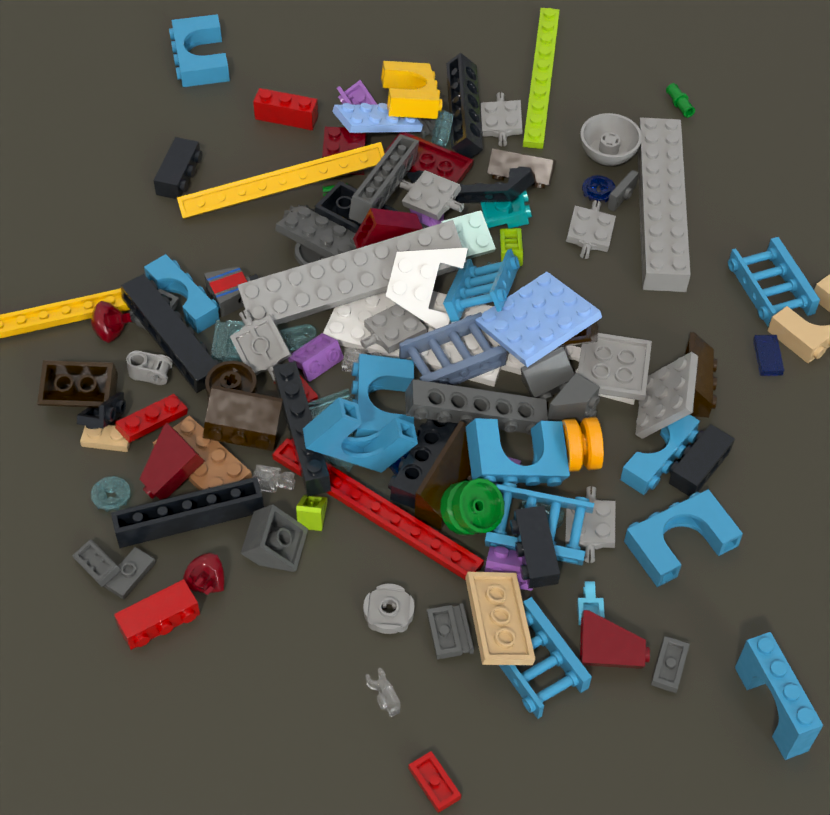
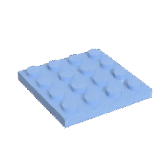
(538, 319)

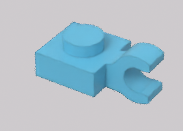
(590, 601)

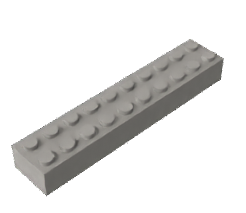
(663, 206)
(340, 277)

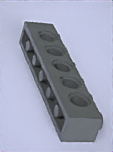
(384, 177)
(465, 404)

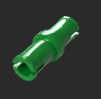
(680, 100)

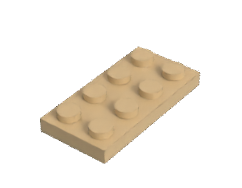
(499, 618)

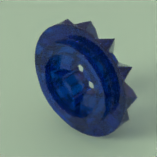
(605, 184)

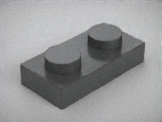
(670, 664)

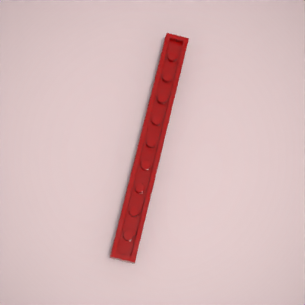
(390, 517)

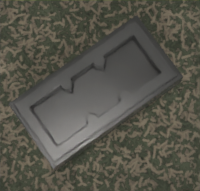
(623, 190)
(96, 562)
(133, 569)

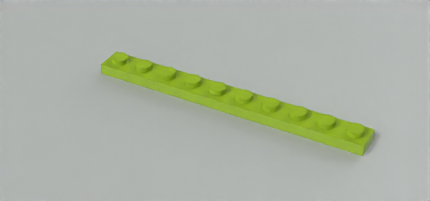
(541, 79)

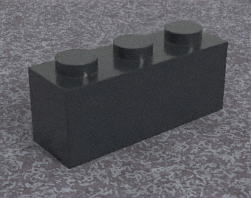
(177, 168)
(700, 460)
(535, 547)

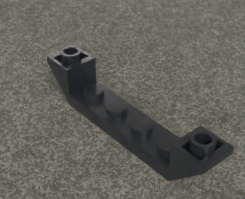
(518, 182)

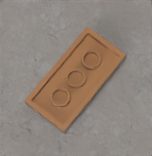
(219, 464)

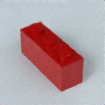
(285, 109)
(157, 614)

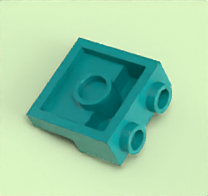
(511, 213)

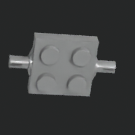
(501, 118)
(431, 195)
(590, 229)
(392, 328)
(260, 344)
(597, 527)

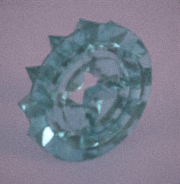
(110, 485)

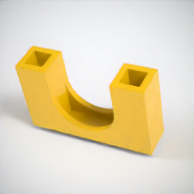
(411, 90)

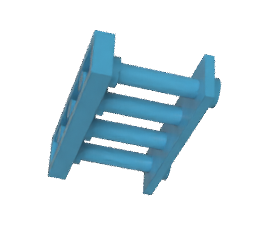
(784, 267)
(471, 276)
(572, 552)
(560, 655)

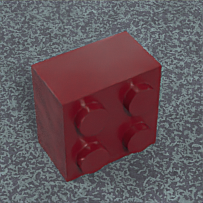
(340, 140)

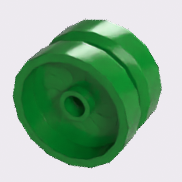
(472, 507)

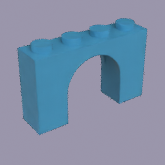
(193, 68)
(375, 374)
(377, 452)
(491, 463)
(698, 512)
(798, 722)

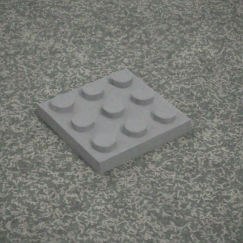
(617, 365)
(668, 395)

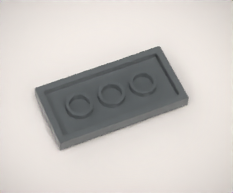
(316, 232)

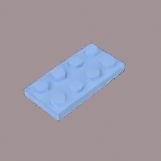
(373, 119)

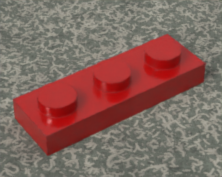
(151, 418)

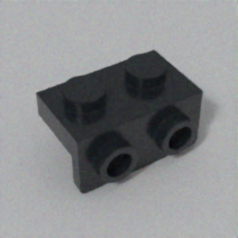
(104, 415)

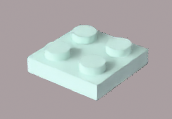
(473, 234)

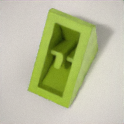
(312, 512)

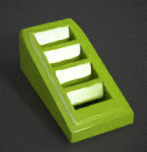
(514, 243)

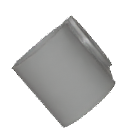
(148, 368)

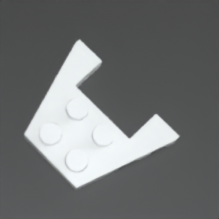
(414, 280)

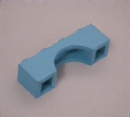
(199, 309)
(644, 469)

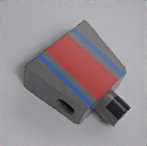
(224, 289)

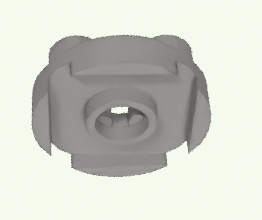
(388, 622)

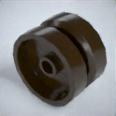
(232, 375)

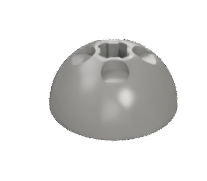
(610, 138)

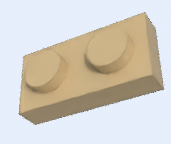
(105, 439)

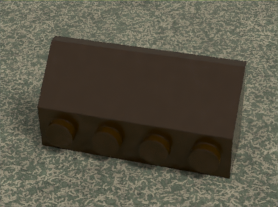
(449, 468)

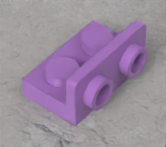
(317, 356)

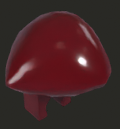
(108, 321)
(205, 574)

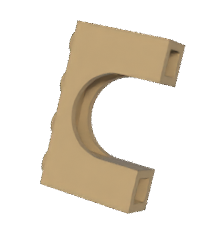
(800, 336)

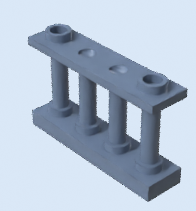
(455, 373)

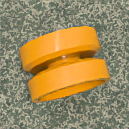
(583, 443)

